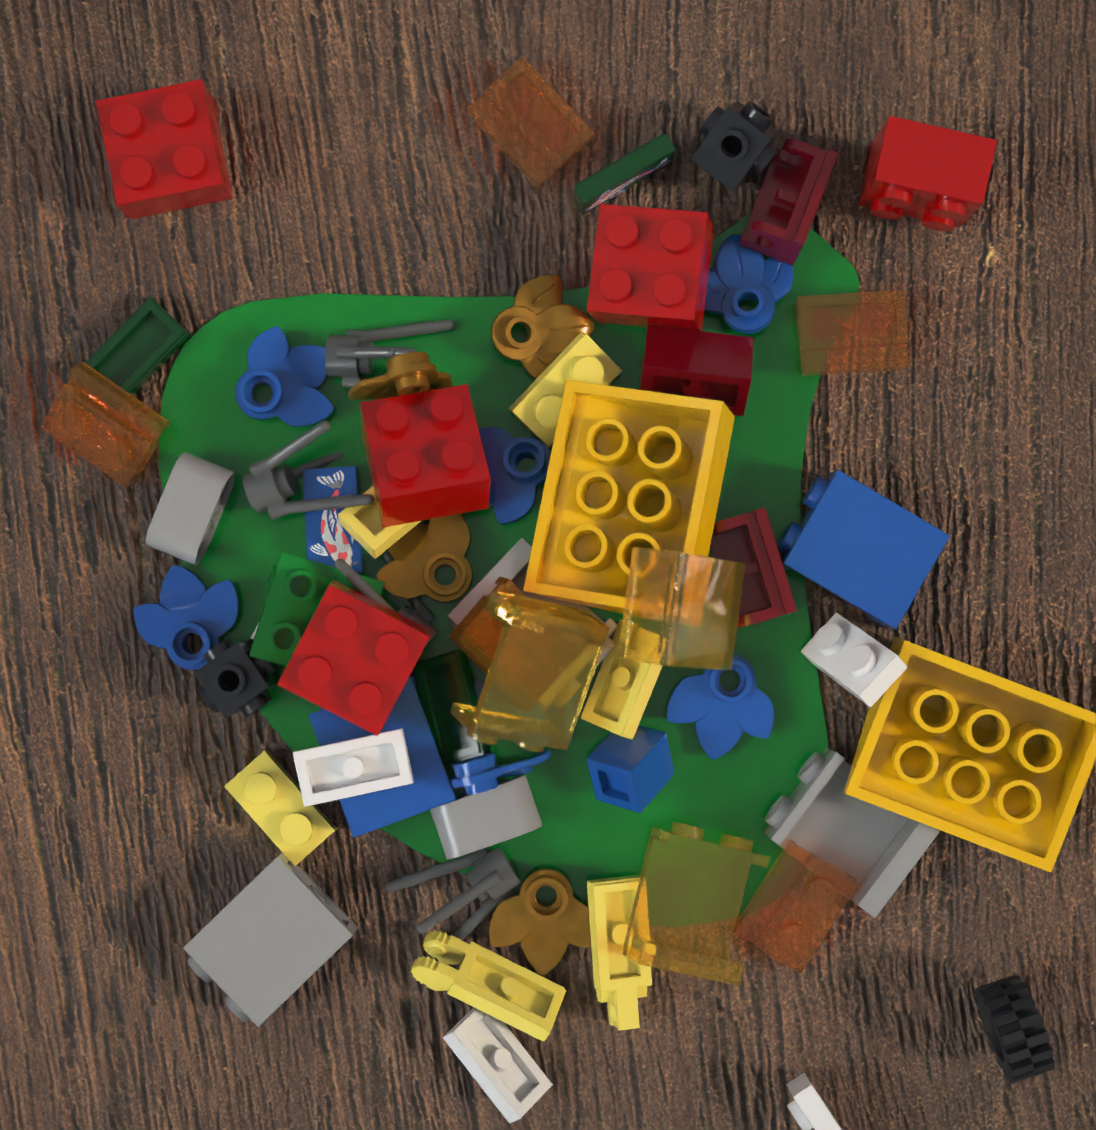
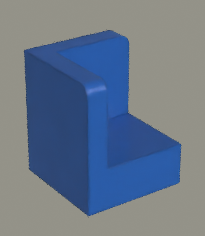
(630, 770)

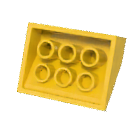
(622, 477)
(975, 756)

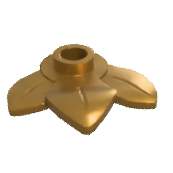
(546, 322)
(405, 375)
(422, 553)
(542, 926)

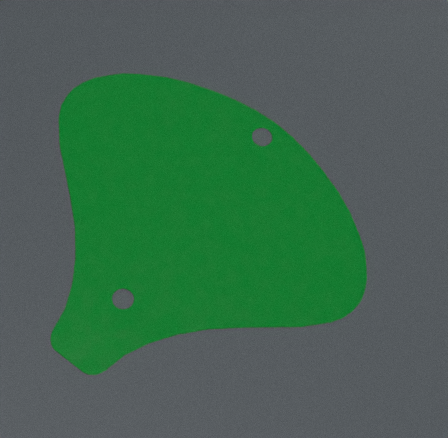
(762, 470)

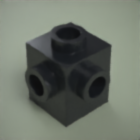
(723, 156)
(254, 674)

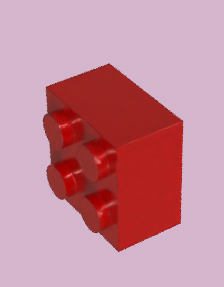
(164, 149)
(926, 173)
(650, 267)
(425, 455)
(354, 657)

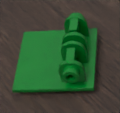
(291, 602)

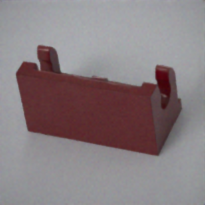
(788, 200)
(698, 365)
(765, 585)

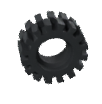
(1014, 1028)

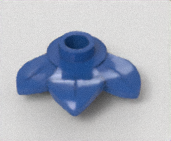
(745, 276)
(292, 376)
(511, 489)
(187, 609)
(719, 713)
(482, 771)

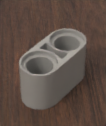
(190, 508)
(486, 817)

